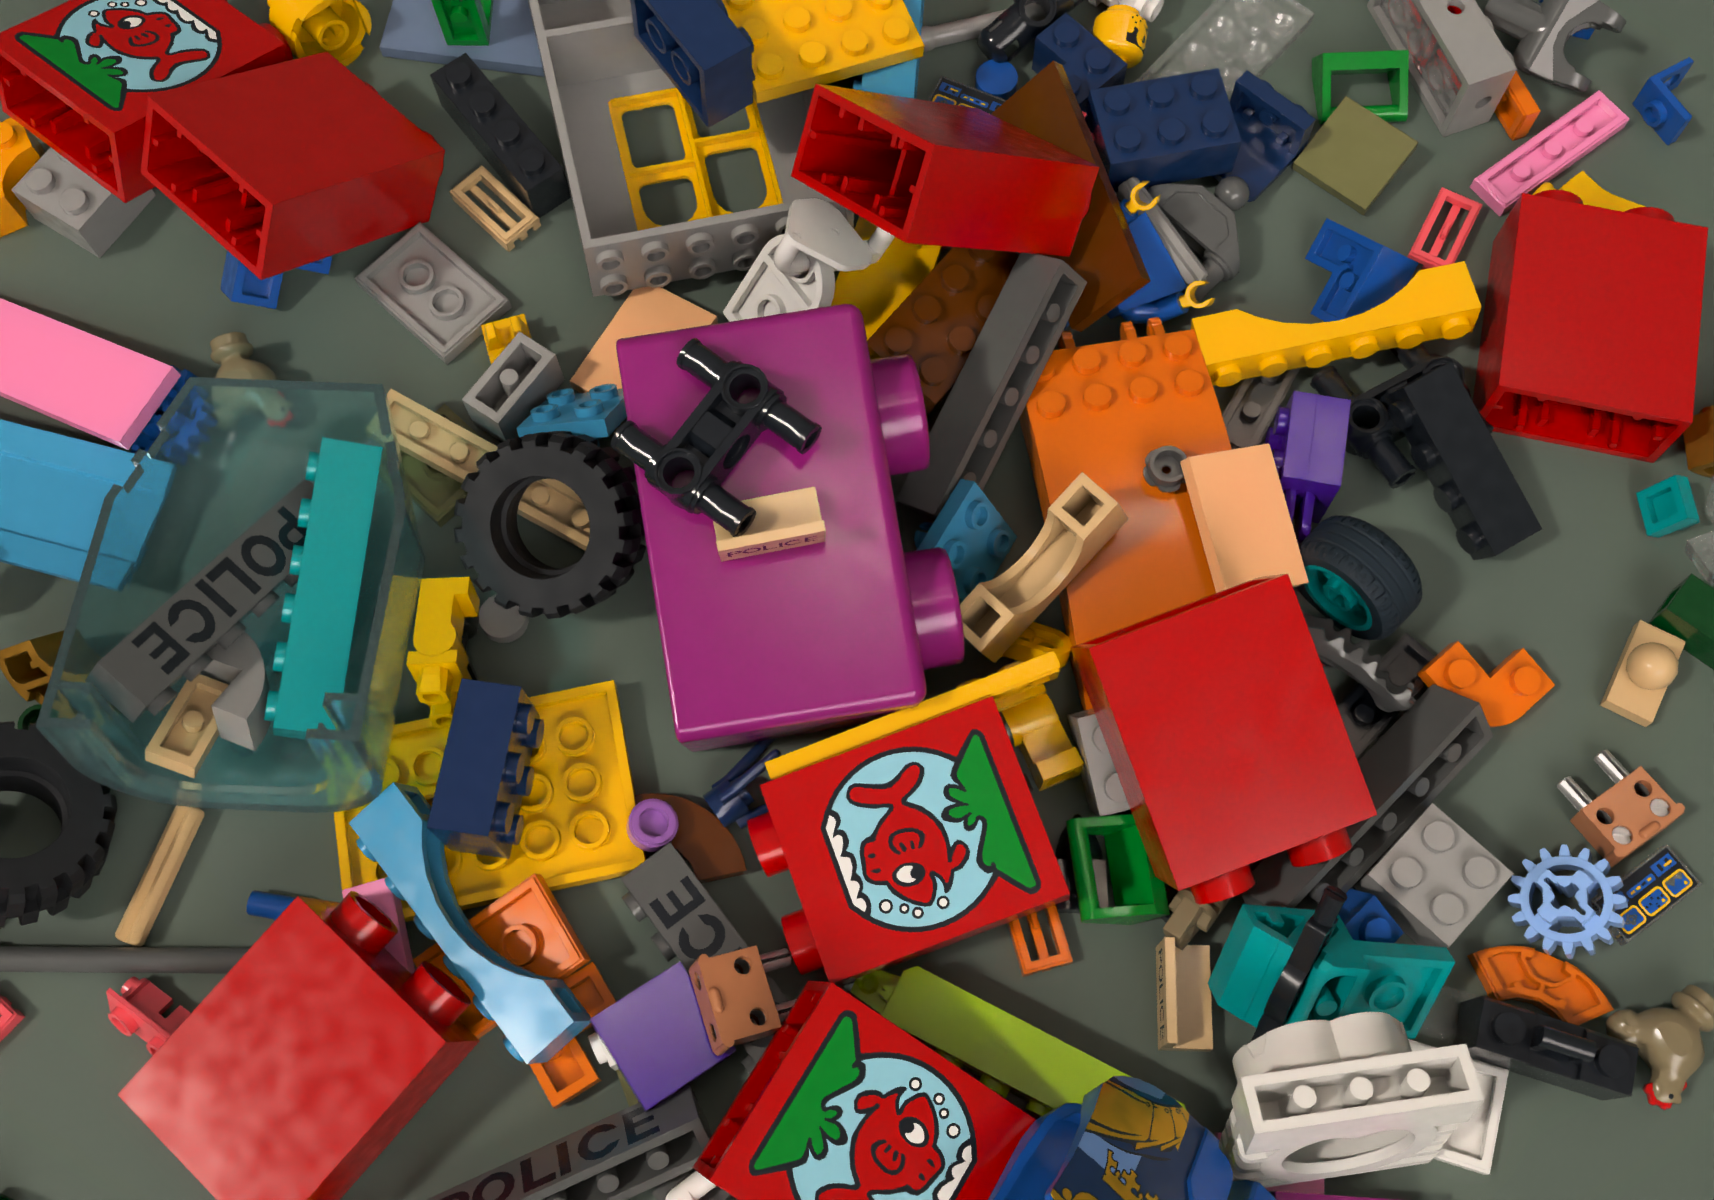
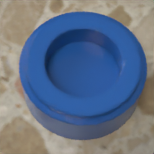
(997, 79)

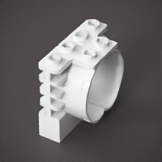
(1343, 1100)

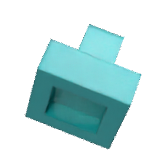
(1668, 506)

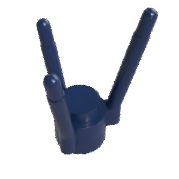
(729, 795)

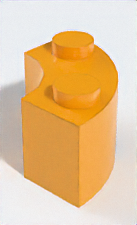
(17, 156)

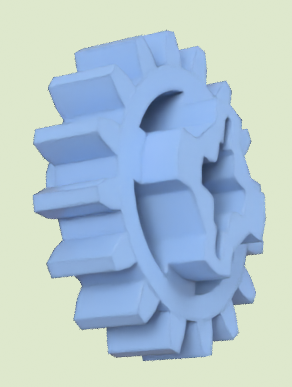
(1552, 916)

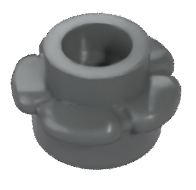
(1164, 457)

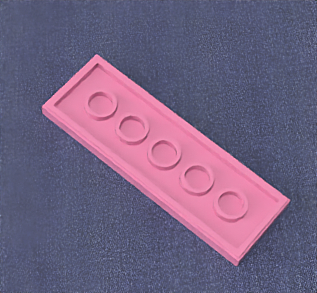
(79, 376)

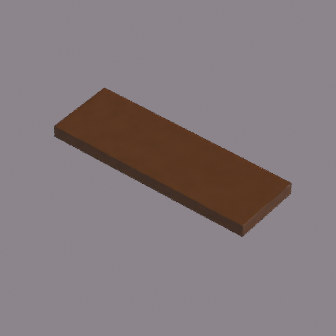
(1104, 244)

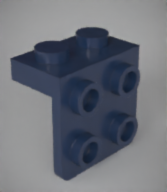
(1270, 132)

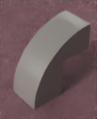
(242, 704)

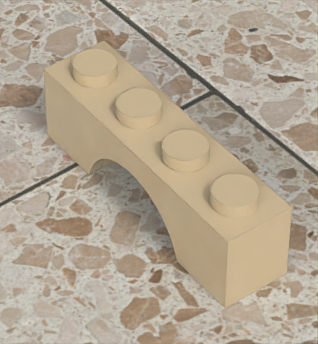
(1071, 536)

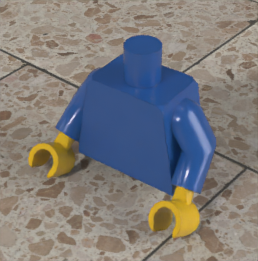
(1163, 293)

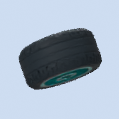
(1359, 577)

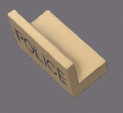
(779, 524)
(1183, 997)

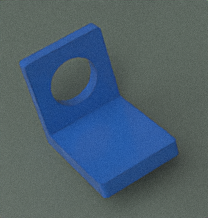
(1659, 105)

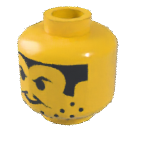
(1122, 32)

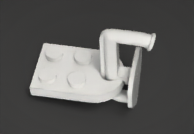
(799, 266)

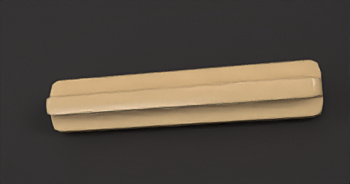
(159, 875)

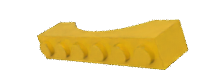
(1430, 307)

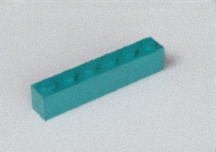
(327, 585)

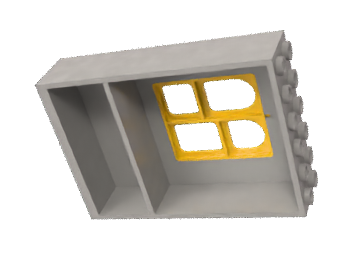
(595, 76)

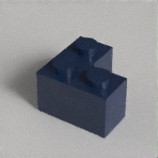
(1083, 56)

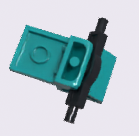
(1306, 967)

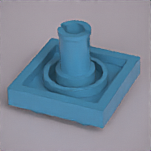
(588, 413)
(971, 535)

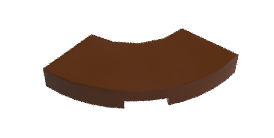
(703, 840)

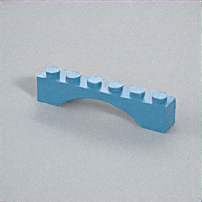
(529, 1008)

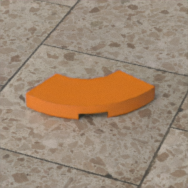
(1539, 979)

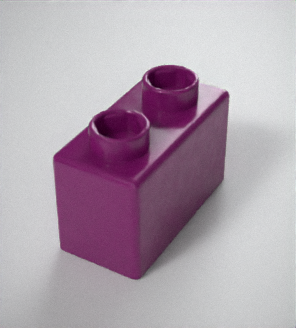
(815, 628)

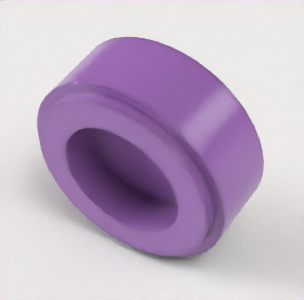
(652, 825)

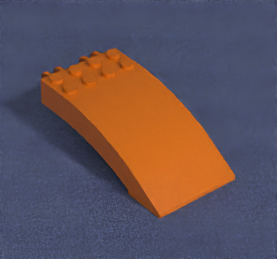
(1101, 416)

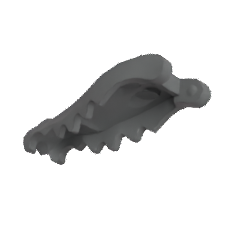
(1338, 651)

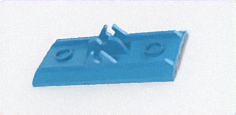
(53, 497)

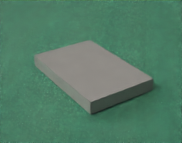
(433, 293)

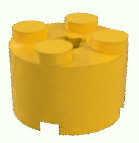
(322, 26)

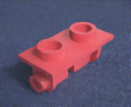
(141, 1012)

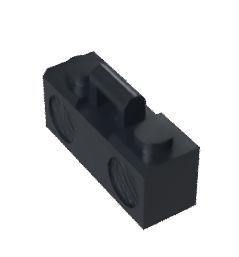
(1547, 1049)

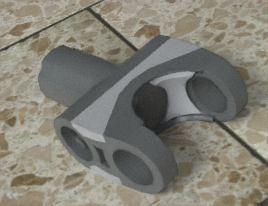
(1544, 33)

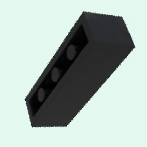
(501, 135)
(1462, 463)

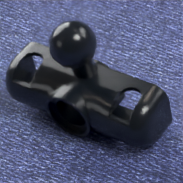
(1019, 27)

